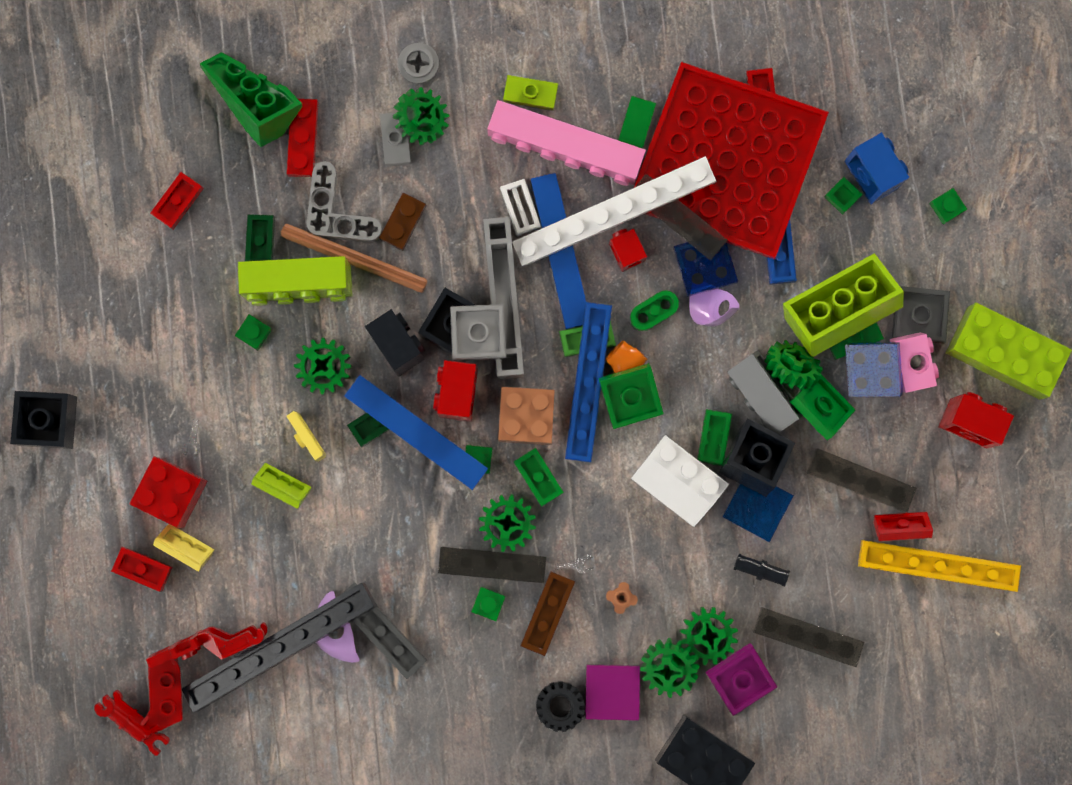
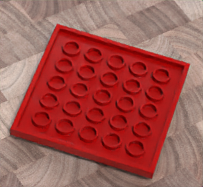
(753, 144)

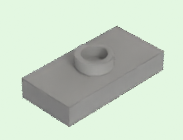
(395, 146)

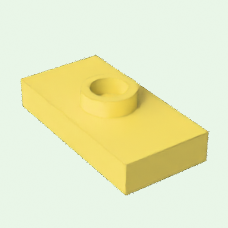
(305, 437)
(183, 547)

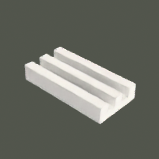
(527, 228)

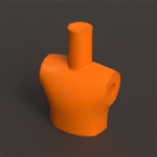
(625, 357)

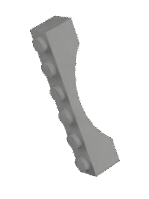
(503, 291)

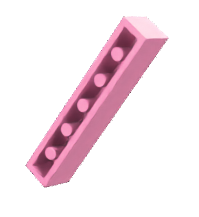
(566, 143)

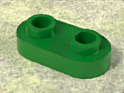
(653, 310)

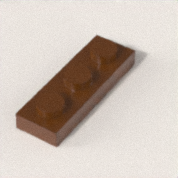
(547, 613)

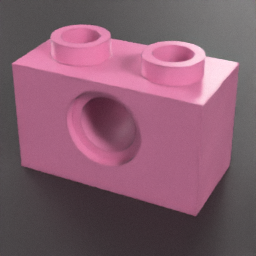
(927, 372)

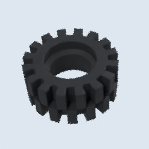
(548, 718)

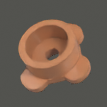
(629, 599)

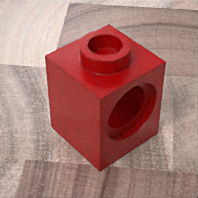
(627, 249)

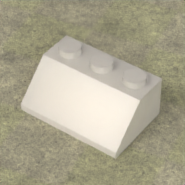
(679, 481)

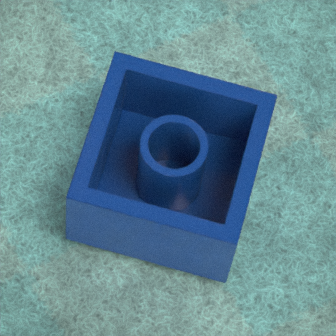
(877, 168)

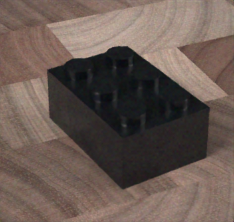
(702, 757)

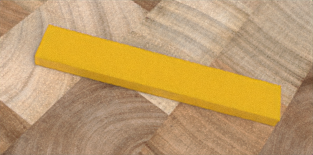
(939, 566)

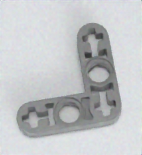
(333, 220)

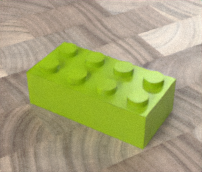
(295, 279)
(843, 305)
(1008, 351)

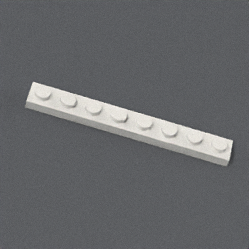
(614, 211)

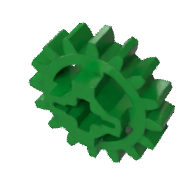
(432, 121)
(793, 365)
(313, 374)
(510, 506)
(720, 633)
(662, 675)

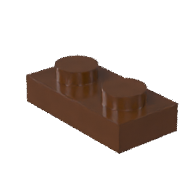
(402, 221)

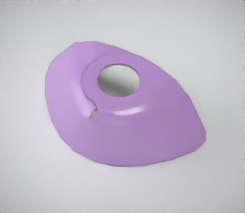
(705, 307)
(344, 646)

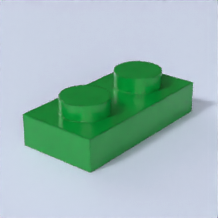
(538, 477)

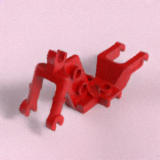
(166, 685)

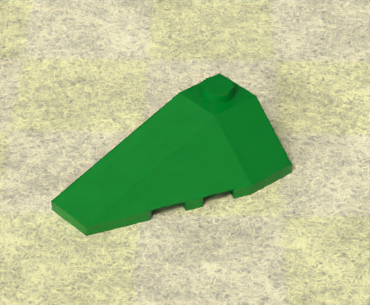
(256, 102)

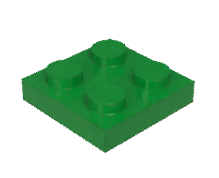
(631, 396)
(823, 407)

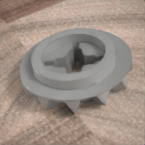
(410, 54)

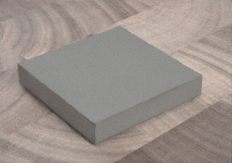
(478, 332)

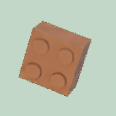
(526, 415)

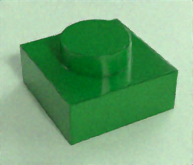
(843, 195)
(948, 206)
(253, 332)
(481, 454)
(488, 604)

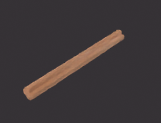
(354, 258)

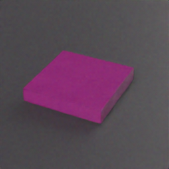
(741, 679)
(612, 692)

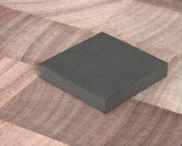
(923, 312)

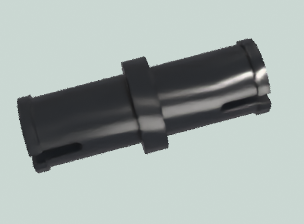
(761, 570)

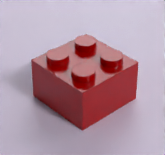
(457, 390)
(976, 420)
(168, 492)

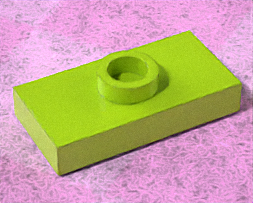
(530, 92)
(281, 485)

